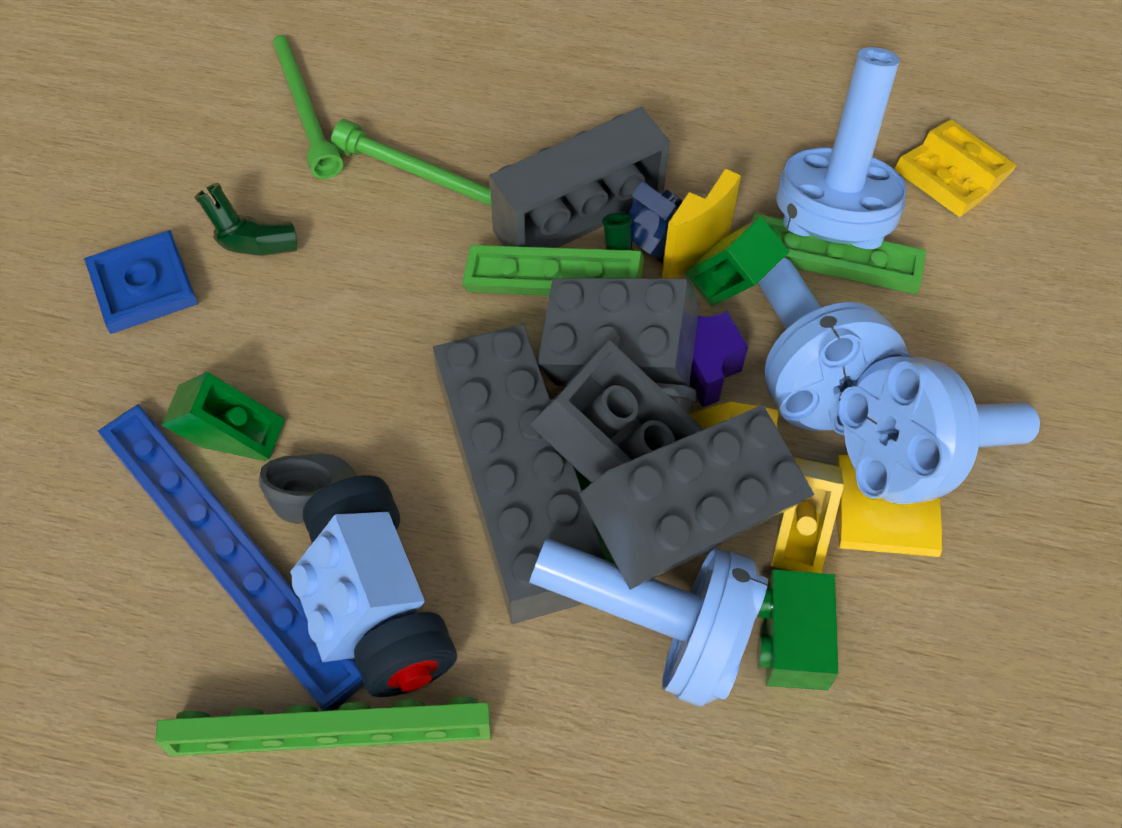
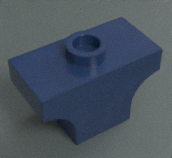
(650, 218)

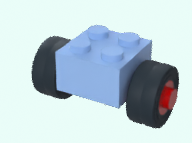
(364, 592)

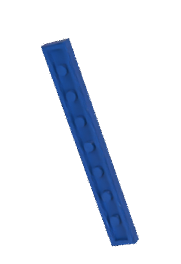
(229, 555)

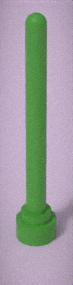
(352, 140)
(322, 156)

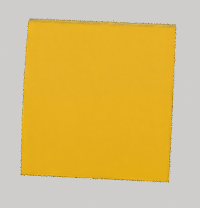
(955, 167)
(700, 225)
(884, 525)

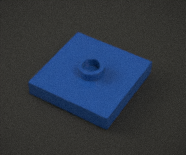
(140, 281)

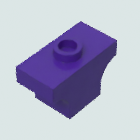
(716, 355)

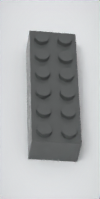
(515, 475)

